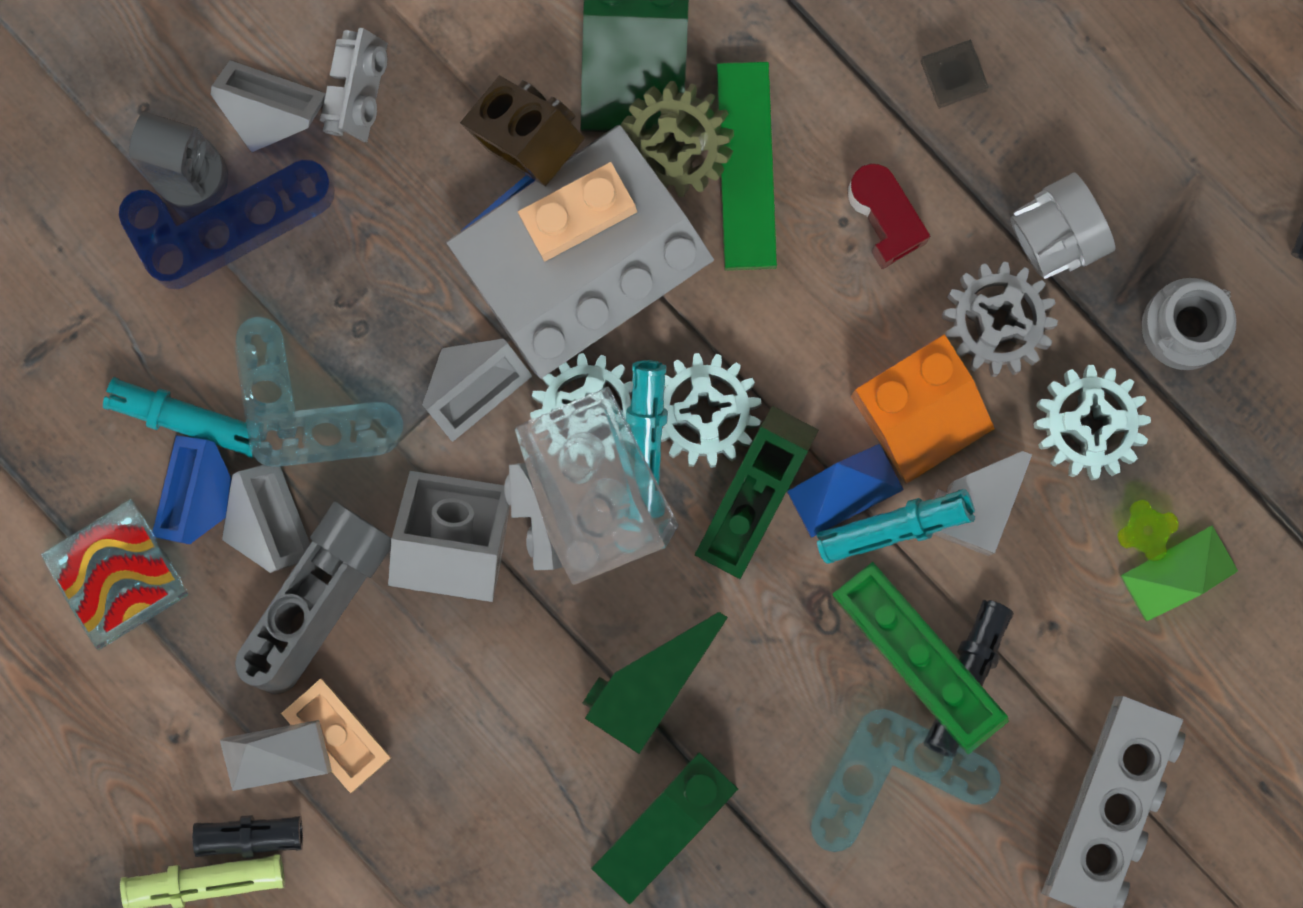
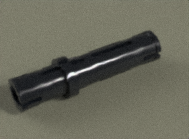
(978, 657)

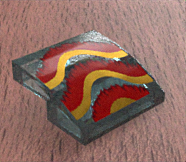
(114, 574)

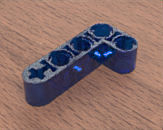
(232, 213)

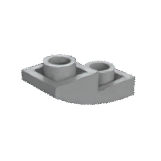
(523, 503)

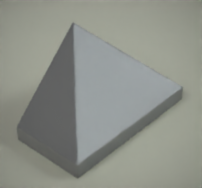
(264, 105)
(471, 383)
(264, 519)
(275, 755)

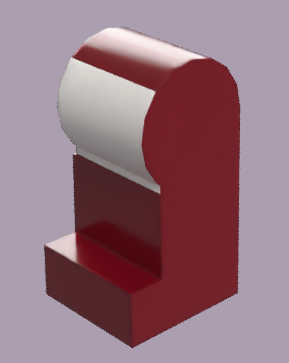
(881, 198)

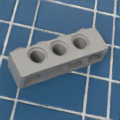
(1125, 725)

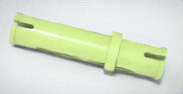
(204, 882)

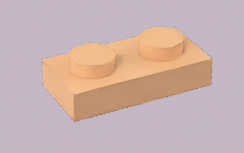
(577, 211)
(349, 744)

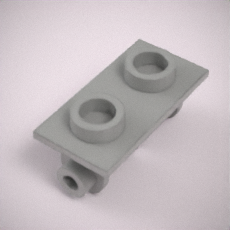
(361, 62)

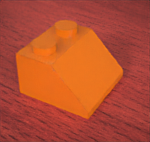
(924, 409)

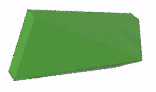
(1181, 575)

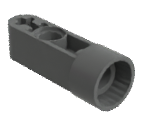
(178, 162)
(346, 550)

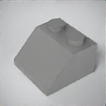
(449, 536)

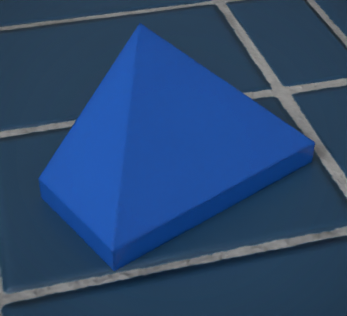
(845, 490)
(193, 491)

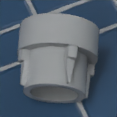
(1062, 228)
(1208, 304)

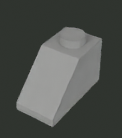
(993, 496)

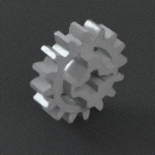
(1021, 329)

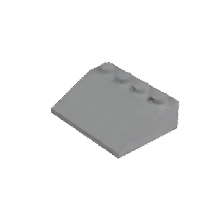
(596, 285)

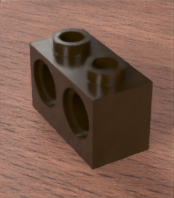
(524, 128)

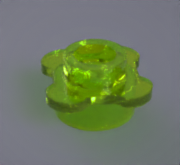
(1133, 535)

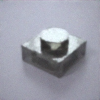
(954, 74)

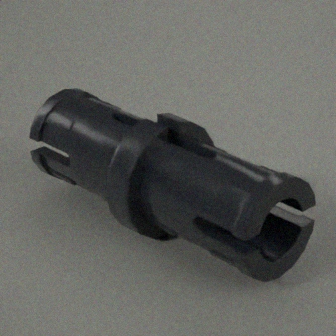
(247, 836)

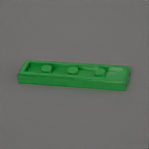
(748, 174)
(920, 658)

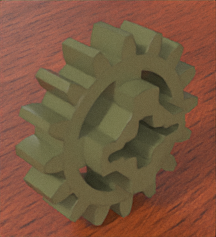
(690, 122)

